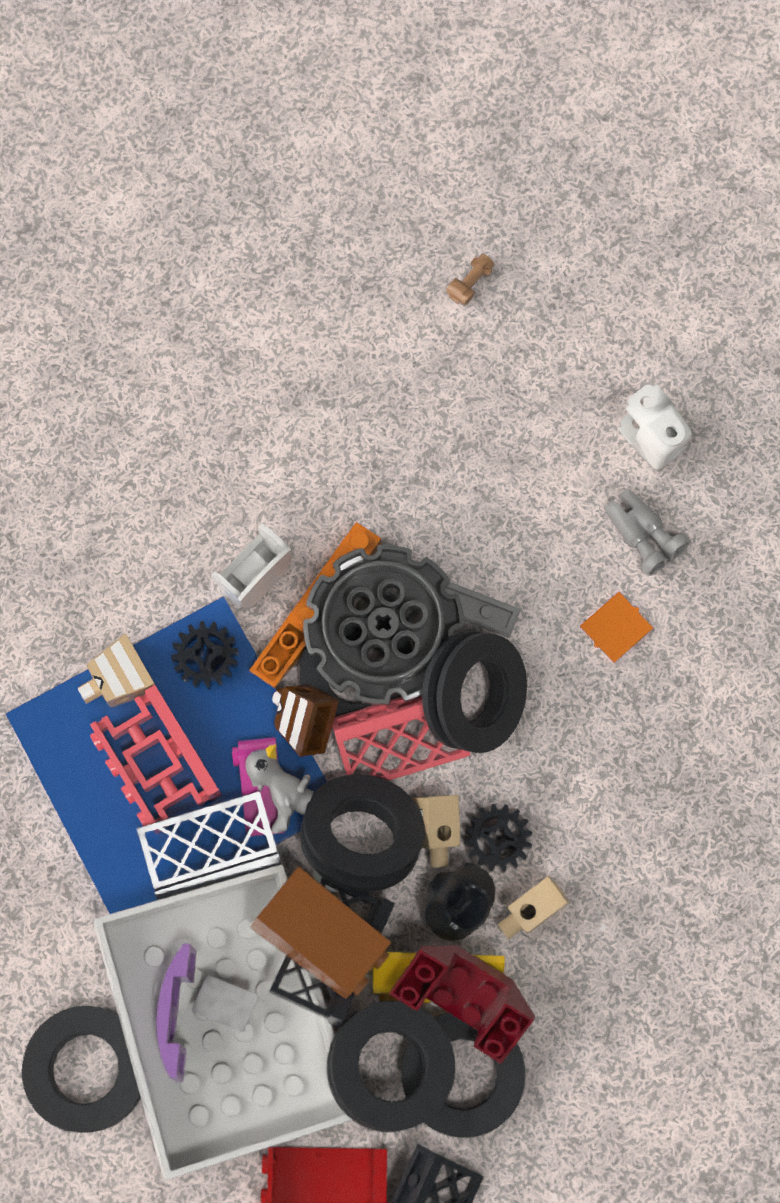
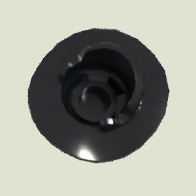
(459, 901)

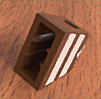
(305, 718)

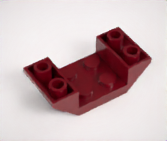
(470, 993)

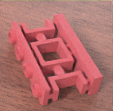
(174, 747)

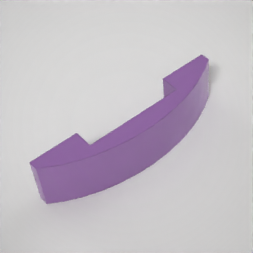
(180, 971)

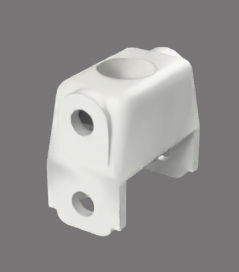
(662, 428)
(254, 569)

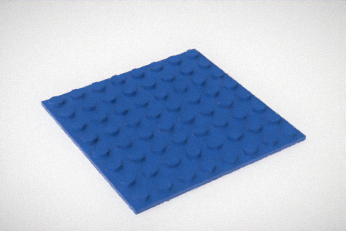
(90, 799)

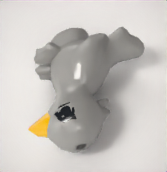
(286, 790)

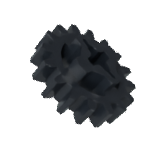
(193, 655)
(513, 841)

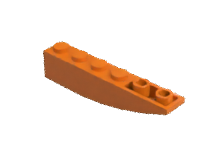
(289, 641)

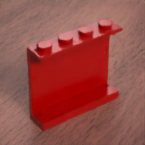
(324, 1175)

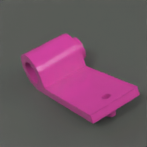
(240, 755)

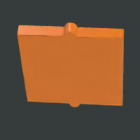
(616, 627)

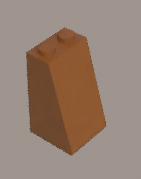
(321, 934)

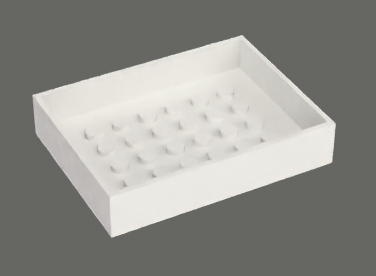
(237, 1085)

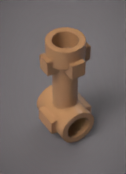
(461, 291)

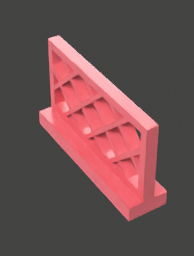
(376, 718)

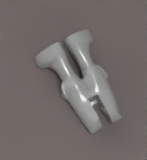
(643, 521)

